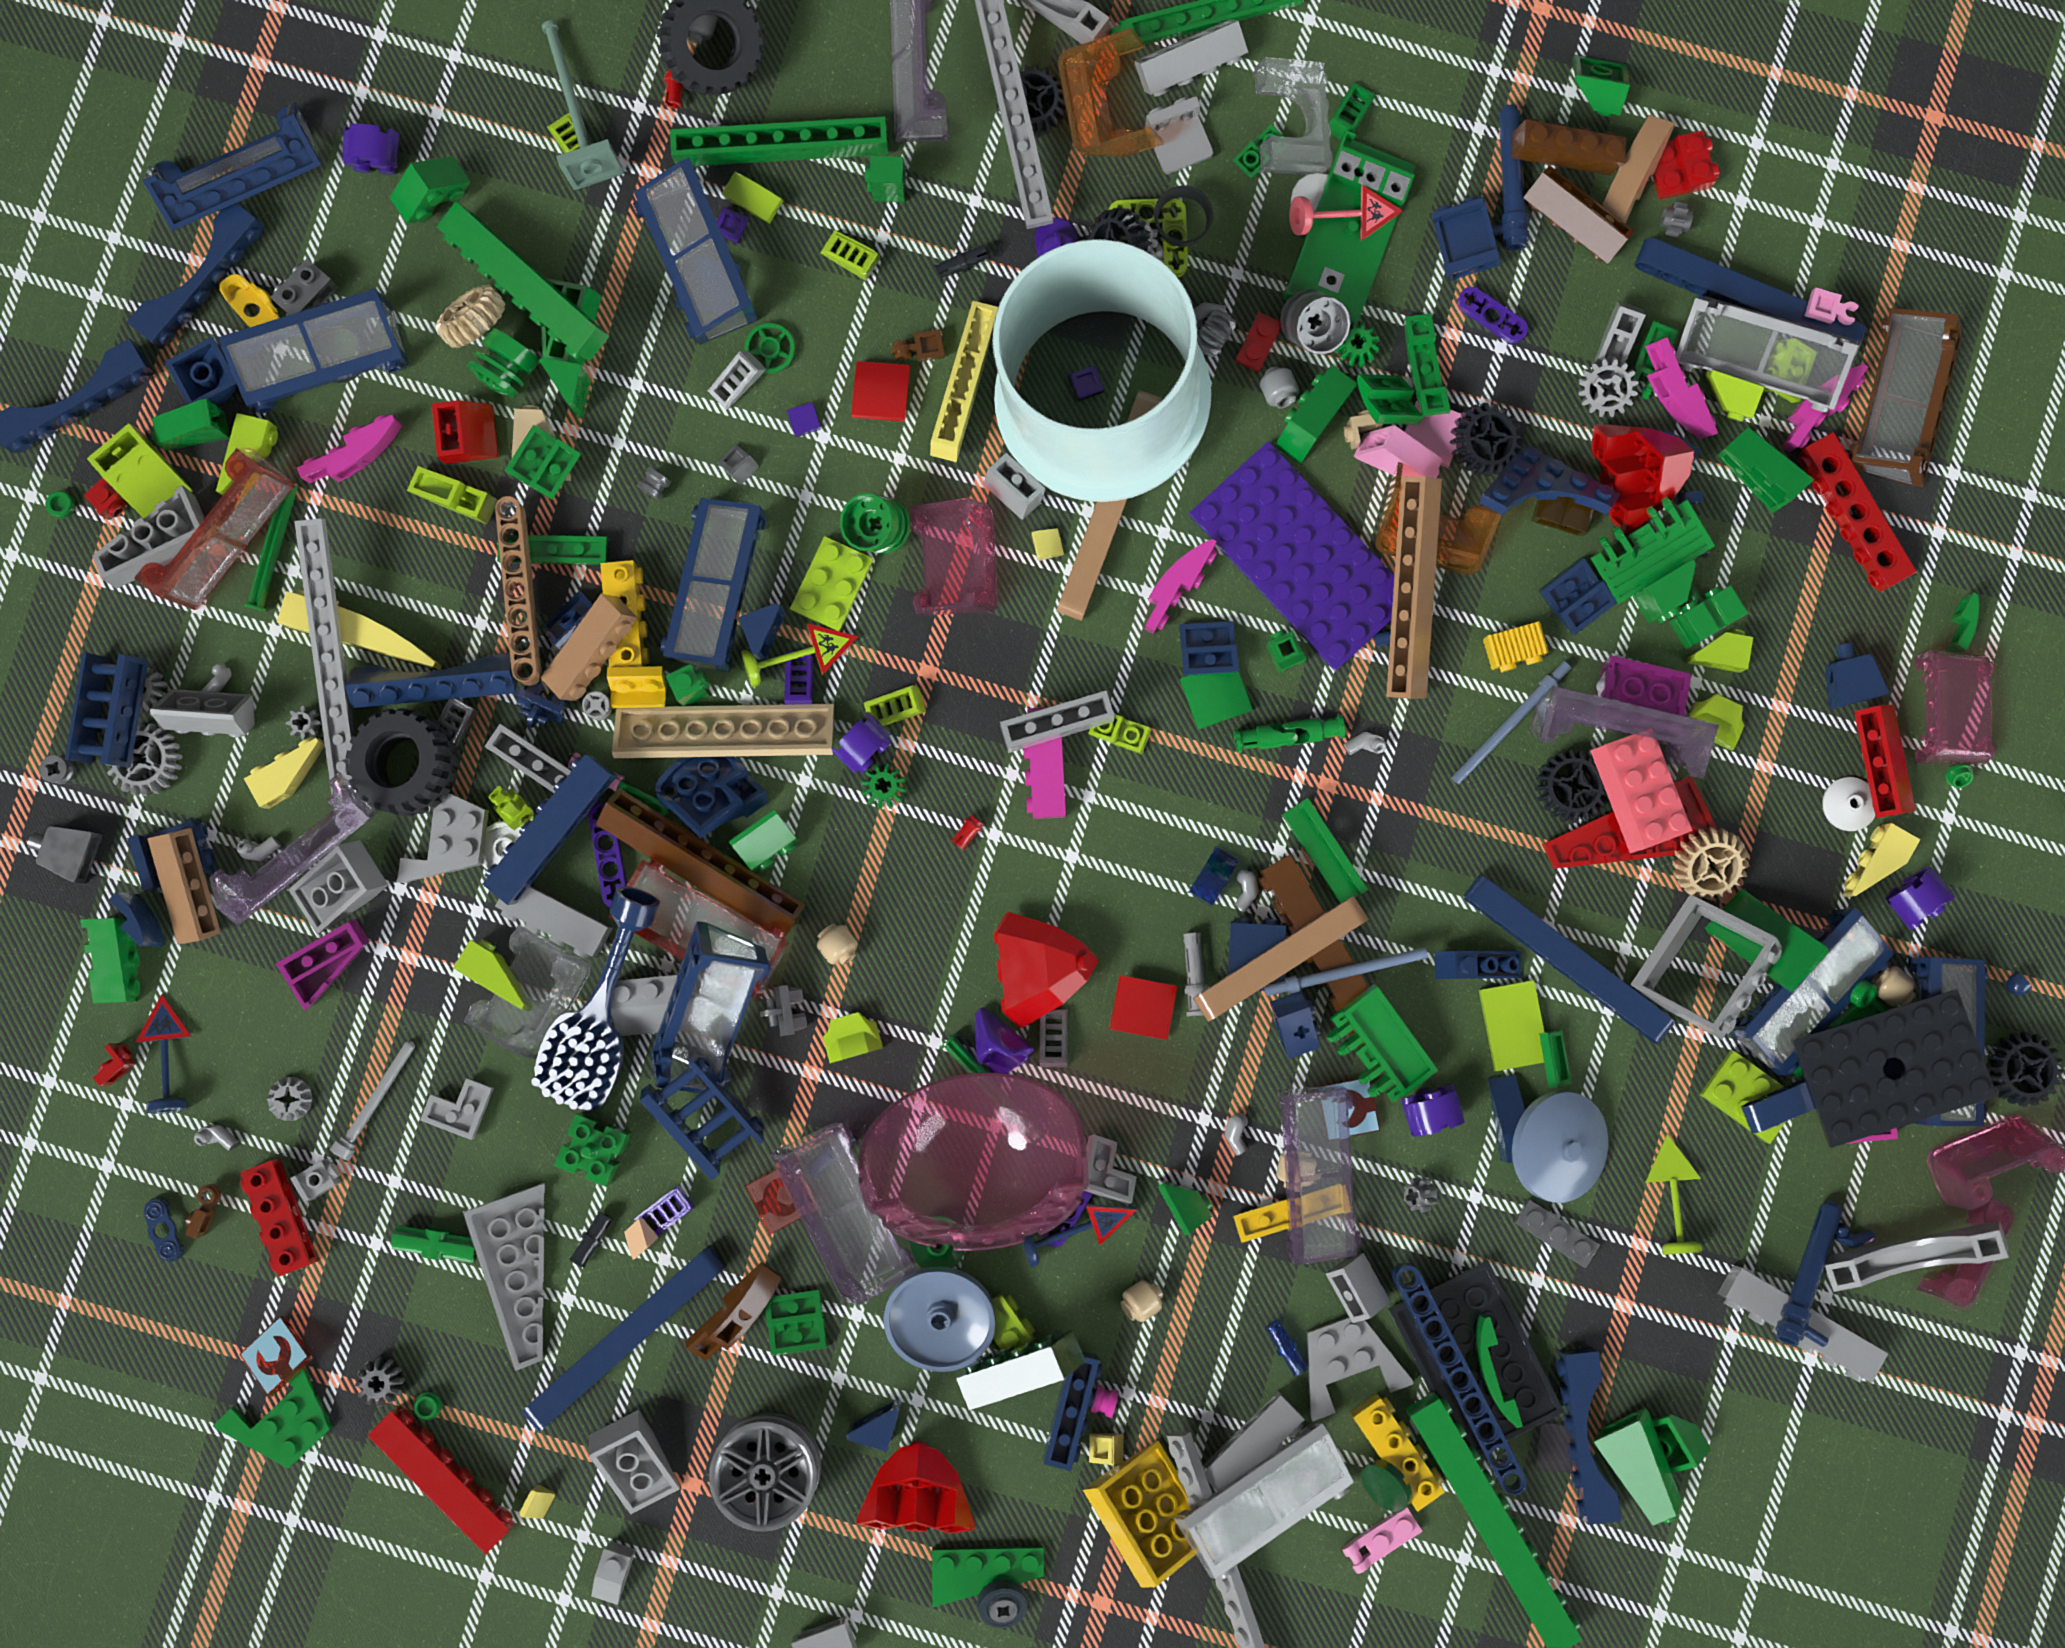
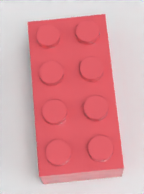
(1641, 791)

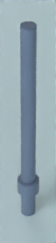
(1545, 684)
(1293, 984)

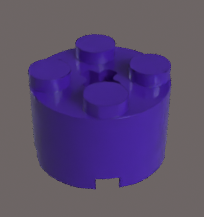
(370, 148)
(861, 744)
(1920, 896)
(1432, 1110)

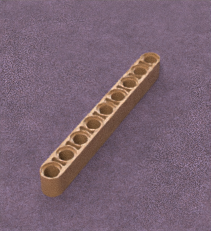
(1098, 537)

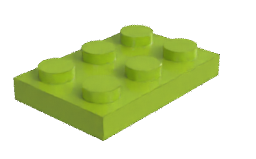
(831, 584)
(1736, 1084)

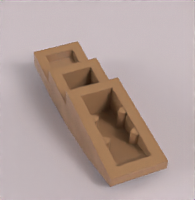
(1638, 166)

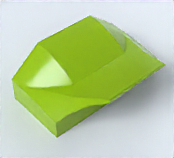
(1723, 712)
(851, 1037)

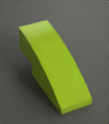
(452, 495)

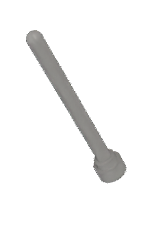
(345, 1146)

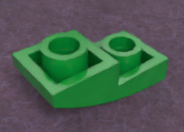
(1249, 158)

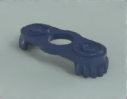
(168, 1247)

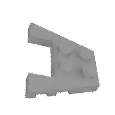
(454, 843)
(1342, 1351)

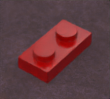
(1258, 342)

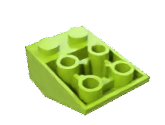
(136, 470)

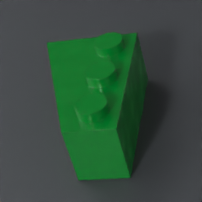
(113, 961)

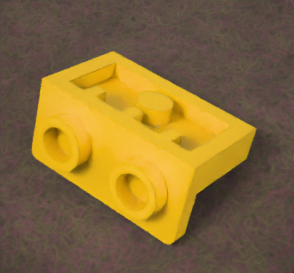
(637, 687)

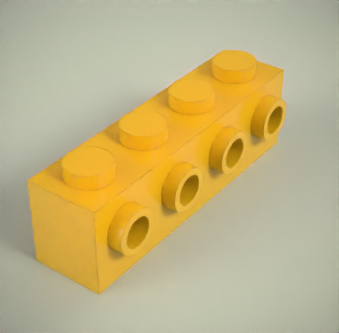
(623, 581)
(1393, 1446)

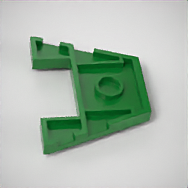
(287, 1429)

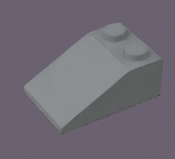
(338, 885)
(632, 1462)

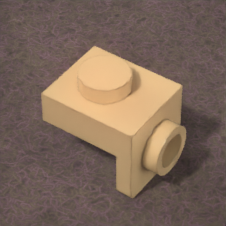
(1357, 424)

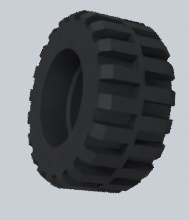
(682, 64)
(373, 747)

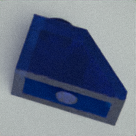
(1213, 876)

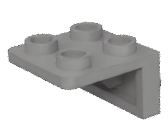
(1181, 134)

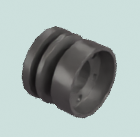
(1328, 324)

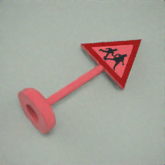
(1374, 213)

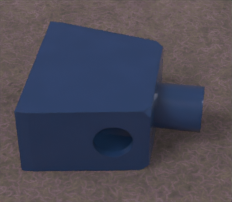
(1853, 678)

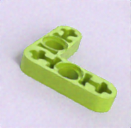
(1168, 225)

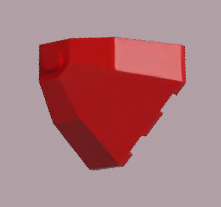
(1642, 468)
(1038, 967)
(917, 1492)

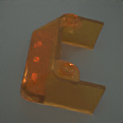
(1082, 78)
(1460, 542)

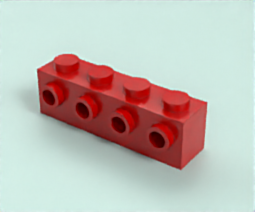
(1884, 761)
(278, 1217)

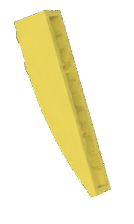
(963, 382)
(356, 631)

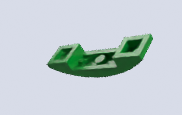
(1424, 365)
(1485, 1338)

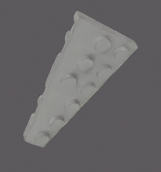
(511, 1256)

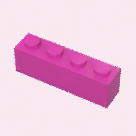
(1045, 778)

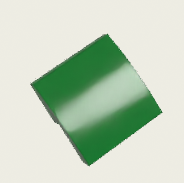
(1388, 399)
(542, 462)
(1215, 697)
(796, 1323)

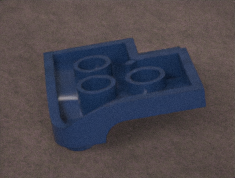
(709, 791)

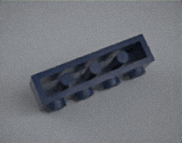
(1070, 1413)

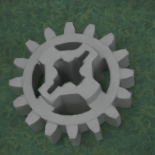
(1600, 396)

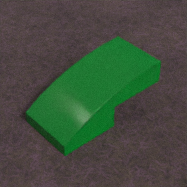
(1966, 617)

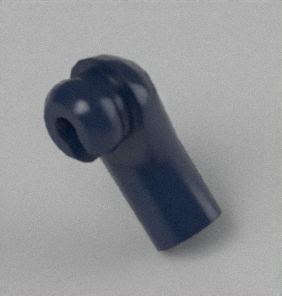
(1853, 1240)

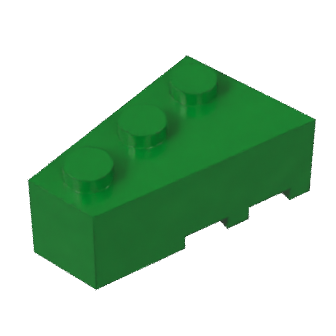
(583, 298)
(1315, 413)
(1764, 469)

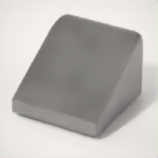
(738, 464)

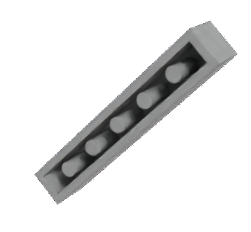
(1765, 1305)

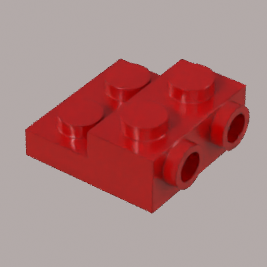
(1685, 166)

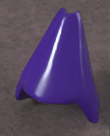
(998, 1044)

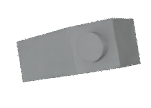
(1619, 335)

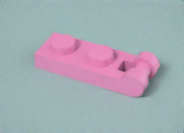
(1381, 1539)

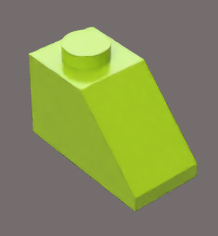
(1734, 395)
(1726, 652)

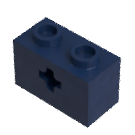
(1295, 1024)

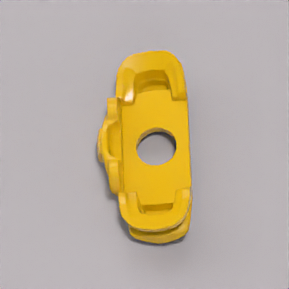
(241, 293)

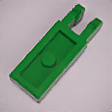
(1643, 364)

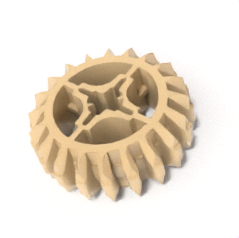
(470, 316)
(1727, 863)

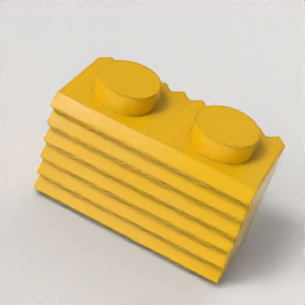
(1515, 646)

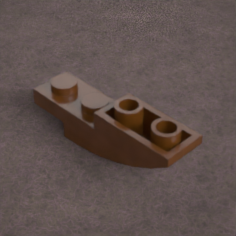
(739, 1312)

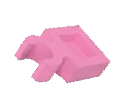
(1826, 306)

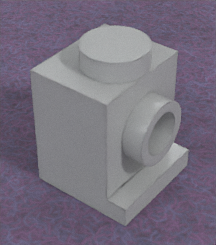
(306, 1185)

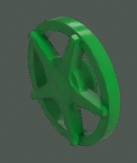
(770, 347)

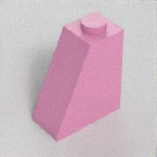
(1392, 445)

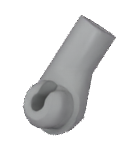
(221, 677)
(1233, 1133)
(215, 1134)

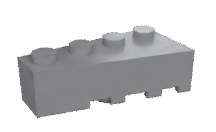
(150, 539)

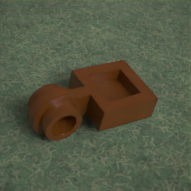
(927, 346)
(200, 1218)

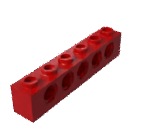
(1869, 519)

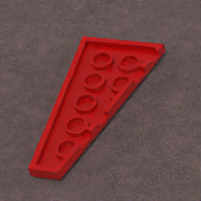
(1603, 840)

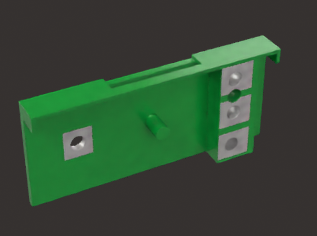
(1335, 243)

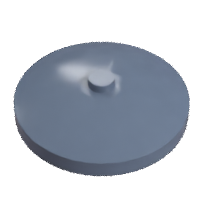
(1560, 1146)
(939, 1319)

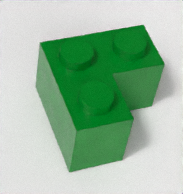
(426, 186)

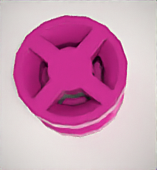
(1104, 1401)

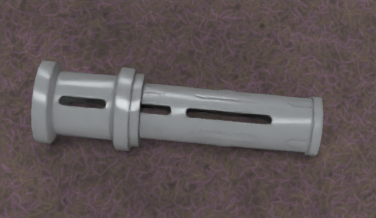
(1194, 969)

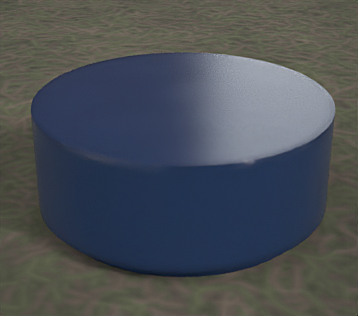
(1693, 497)

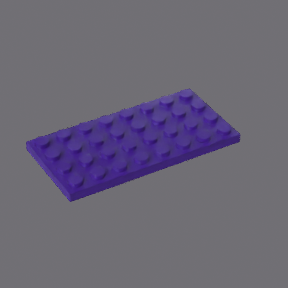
(1299, 555)

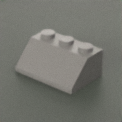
(205, 712)
(641, 1004)

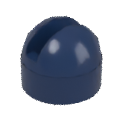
(2018, 984)

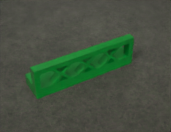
(1324, 851)

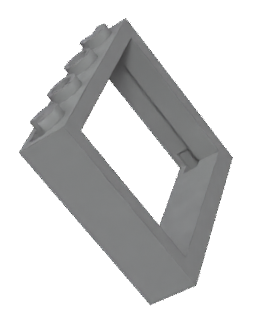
(1672, 942)

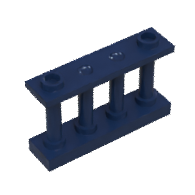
(123, 711)
(692, 1140)

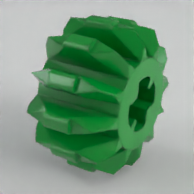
(1367, 349)
(878, 794)

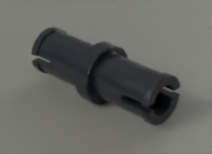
(962, 261)
(591, 1239)

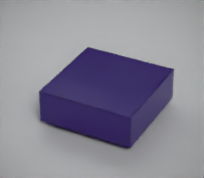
(732, 224)
(1086, 383)
(803, 420)

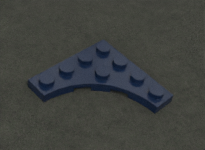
(1544, 478)

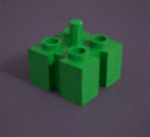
(1706, 614)
(593, 1149)

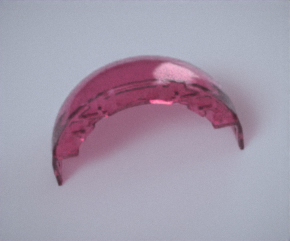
(974, 1162)

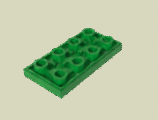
(1799, 951)

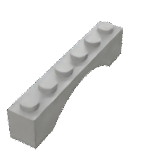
(1074, 17)
(1962, 1245)

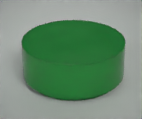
(60, 504)
(1863, 994)

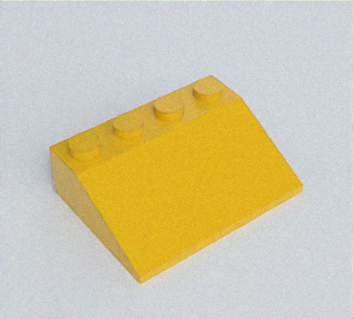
(1139, 1511)

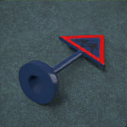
(164, 1025)
(1103, 1219)

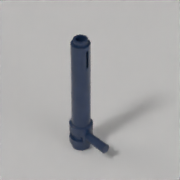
(1515, 218)
(1796, 1311)

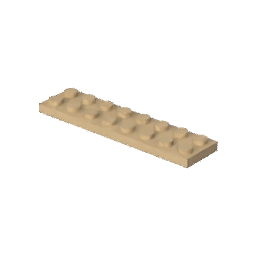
(724, 731)

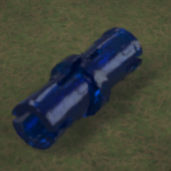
(1286, 1347)

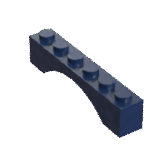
(162, 317)
(119, 370)
(383, 686)
(1581, 1377)

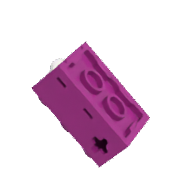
(1644, 684)

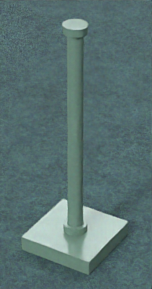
(590, 162)

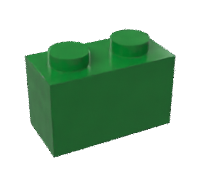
(886, 178)

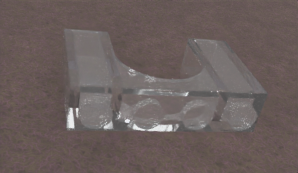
(1306, 86)

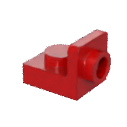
(106, 499)
(114, 1069)

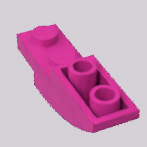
(1681, 401)
(1805, 417)
(361, 448)
(1183, 575)

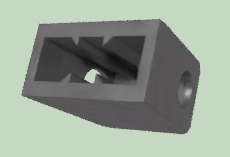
(66, 852)

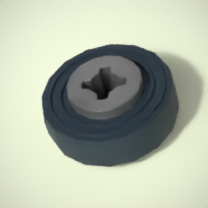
(1002, 1603)

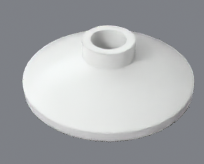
(1838, 808)

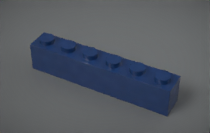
(549, 829)

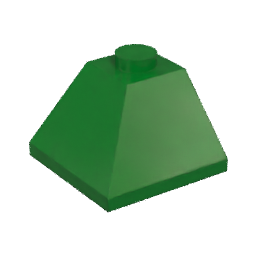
(1602, 83)
(1186, 1205)
(1681, 1442)

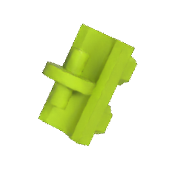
(511, 807)

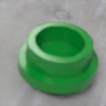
(1959, 775)
(427, 1406)

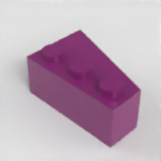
(322, 961)

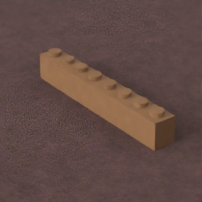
(1414, 587)

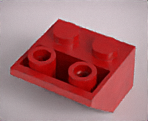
(464, 431)

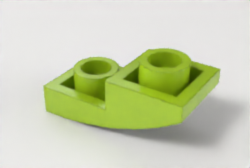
(752, 197)
(1123, 734)

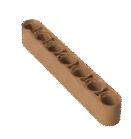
(511, 580)
(1280, 958)

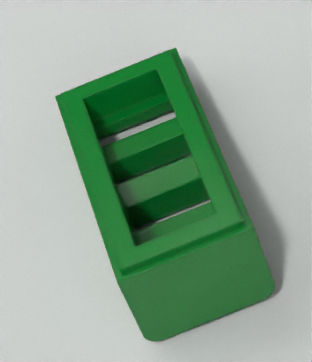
(1340, 123)

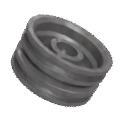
(799, 1452)

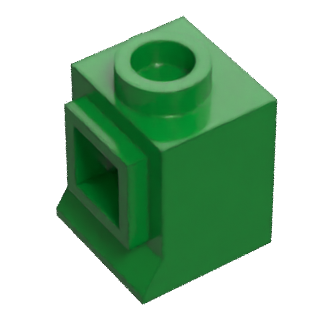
(1288, 661)

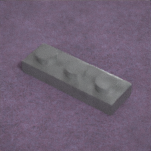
(1556, 1233)

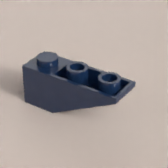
(1477, 964)

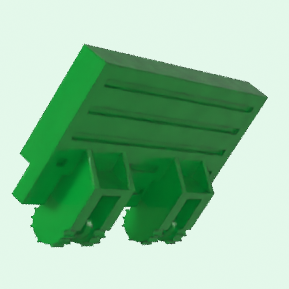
(1652, 552)
(1386, 1046)

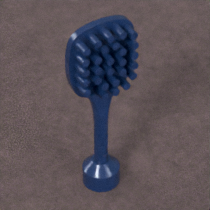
(582, 1047)

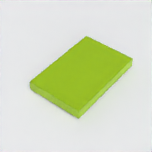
(1513, 1024)

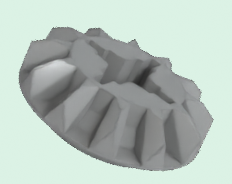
(297, 1089)

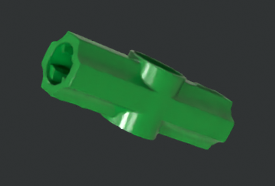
(433, 1243)

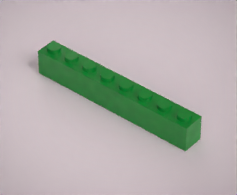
(780, 141)
(523, 282)

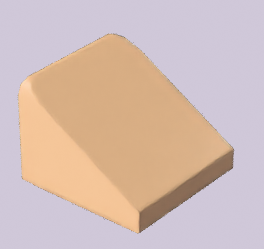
(639, 1237)

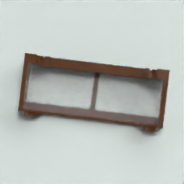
(1908, 395)

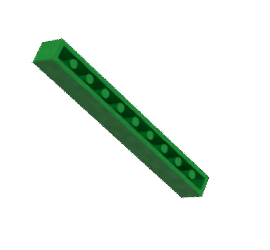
(1493, 1523)

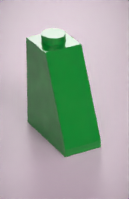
(190, 426)

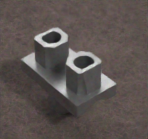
(784, 998)

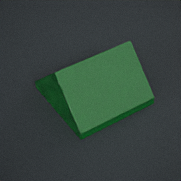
(570, 381)

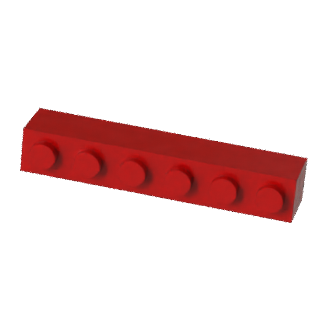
(442, 1479)

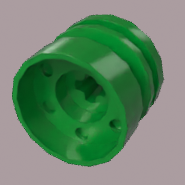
(502, 363)
(875, 523)

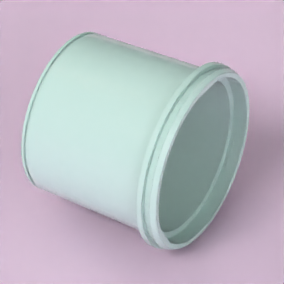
(1117, 459)

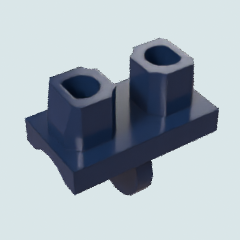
(538, 708)

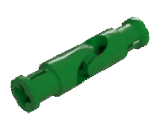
(1277, 735)

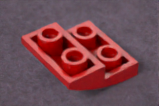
(880, 391)
(1143, 1007)

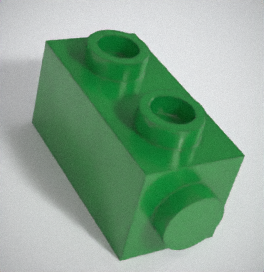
(688, 685)

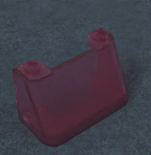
(956, 557)
(1956, 708)
(1967, 1162)
(1970, 1278)

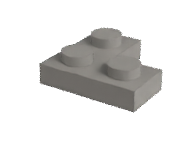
(460, 1117)
(1102, 1177)

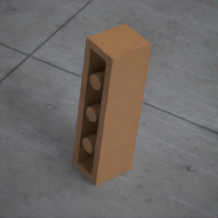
(589, 647)
(184, 886)

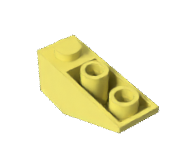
(282, 777)
(1888, 851)

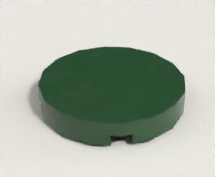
(1386, 1485)

